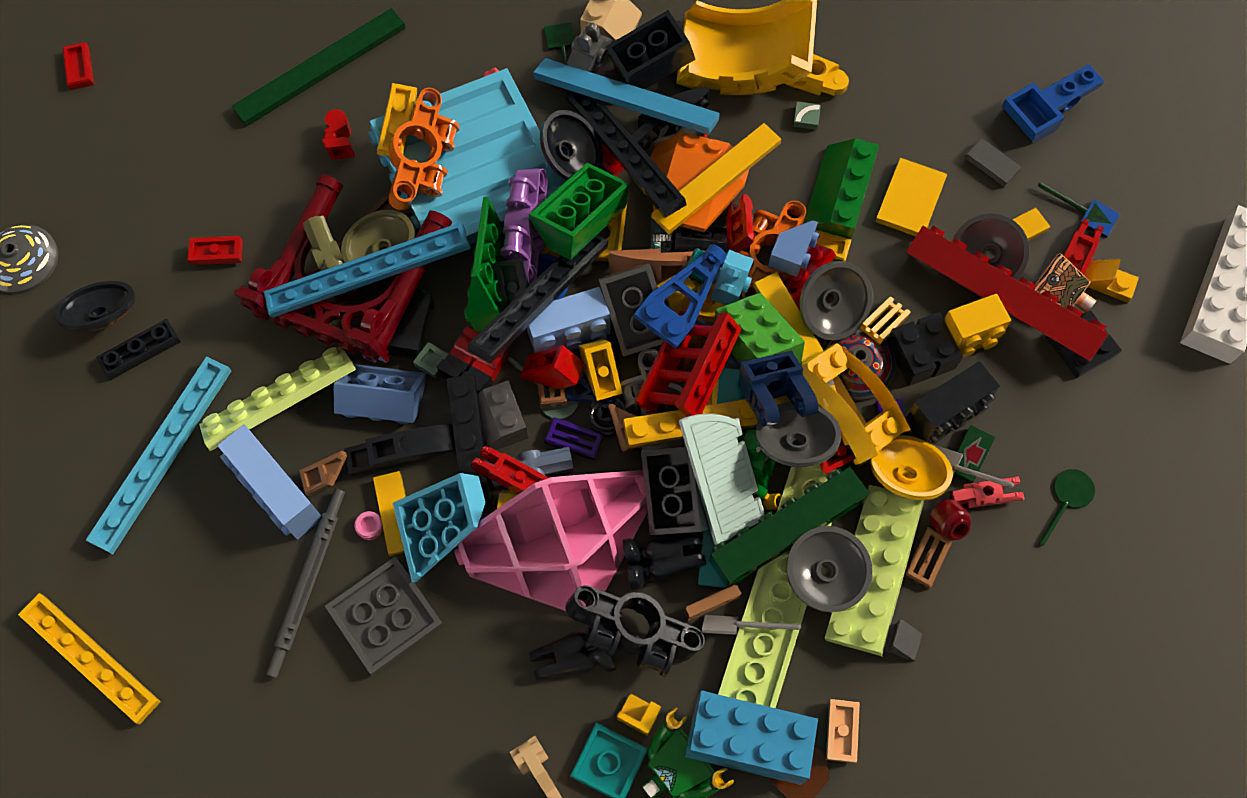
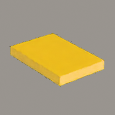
(911, 197)

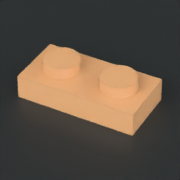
(842, 731)

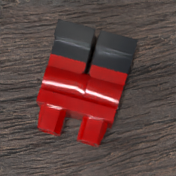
(461, 362)

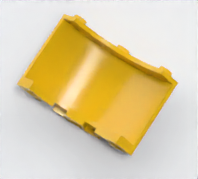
(749, 47)

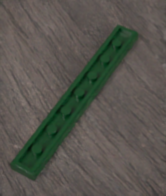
(318, 67)

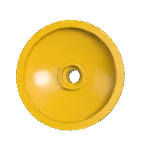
(912, 468)

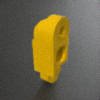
(823, 78)

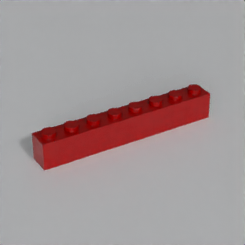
(1017, 296)

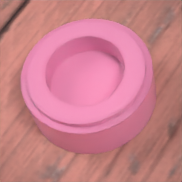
(368, 525)

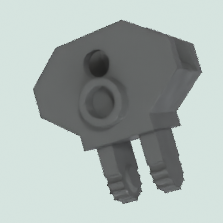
(589, 49)

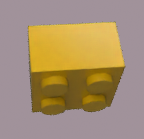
(978, 324)

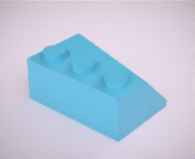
(438, 520)

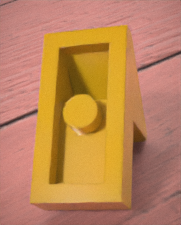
(1111, 281)

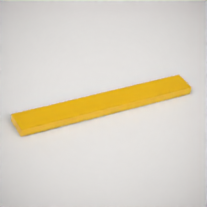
(781, 300)

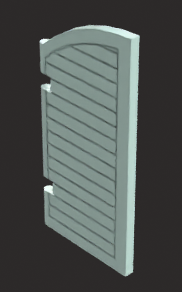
(722, 473)

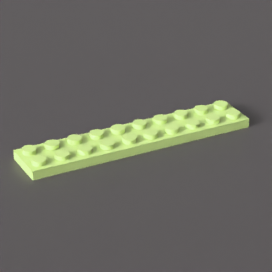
(763, 654)

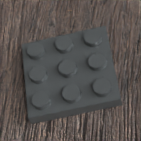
(383, 616)

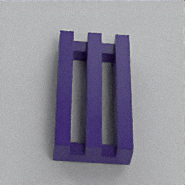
(577, 429)

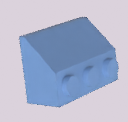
(380, 394)

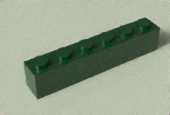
(779, 531)

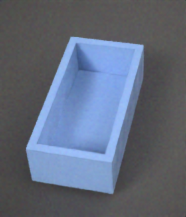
(268, 483)

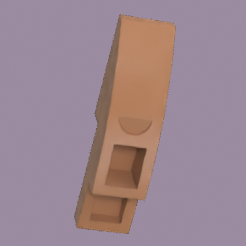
(662, 264)

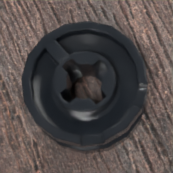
(596, 419)

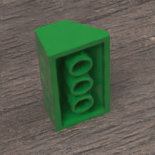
(841, 186)
(579, 210)

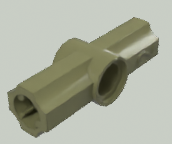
(324, 247)

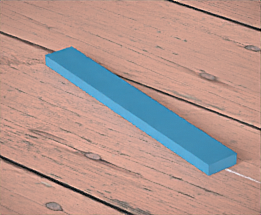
(627, 96)
(366, 269)

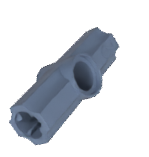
(547, 463)

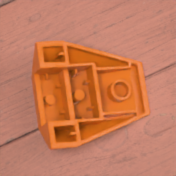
(684, 159)

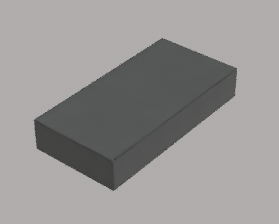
(993, 162)

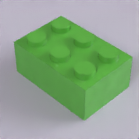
(762, 331)

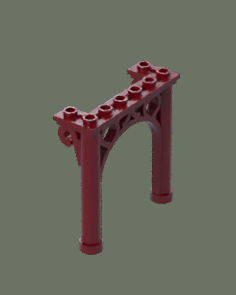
(376, 325)

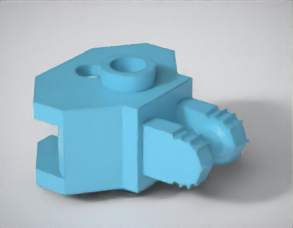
(732, 278)

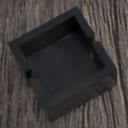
(922, 346)

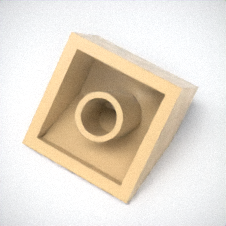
(612, 17)

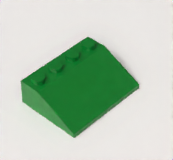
(484, 291)

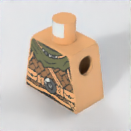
(1066, 283)

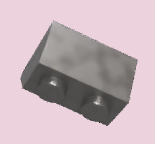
(500, 417)

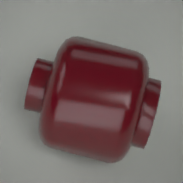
(951, 520)

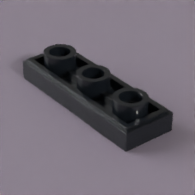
(127, 356)

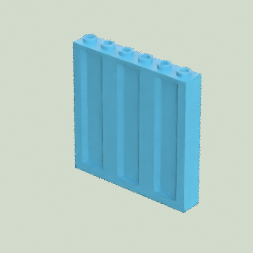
(490, 147)

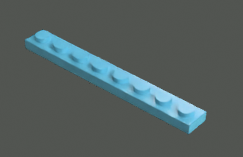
(158, 456)

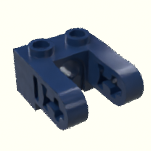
(772, 378)

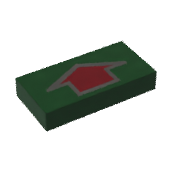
(974, 450)

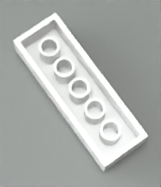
(1220, 310)

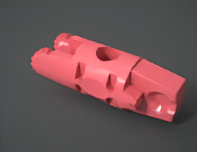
(973, 494)

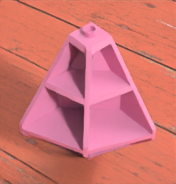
(557, 536)

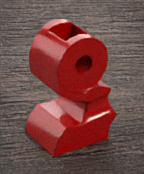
(336, 135)

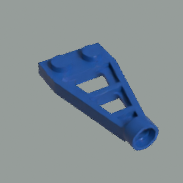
(665, 321)

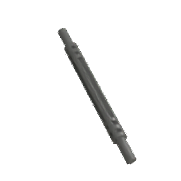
(305, 583)

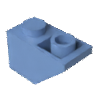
(792, 247)

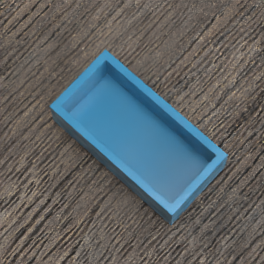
(752, 738)

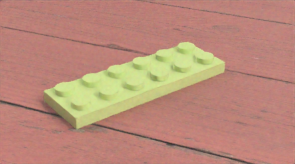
(275, 398)
(887, 532)

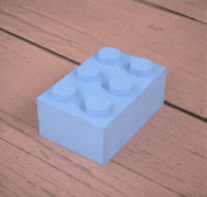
(571, 322)

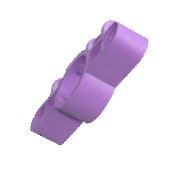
(521, 237)

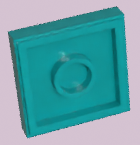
(608, 762)

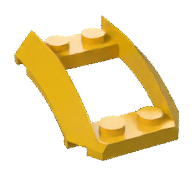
(862, 439)

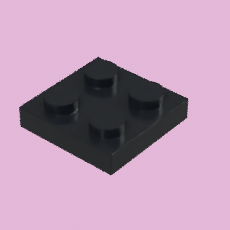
(1077, 363)

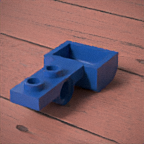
(1039, 111)

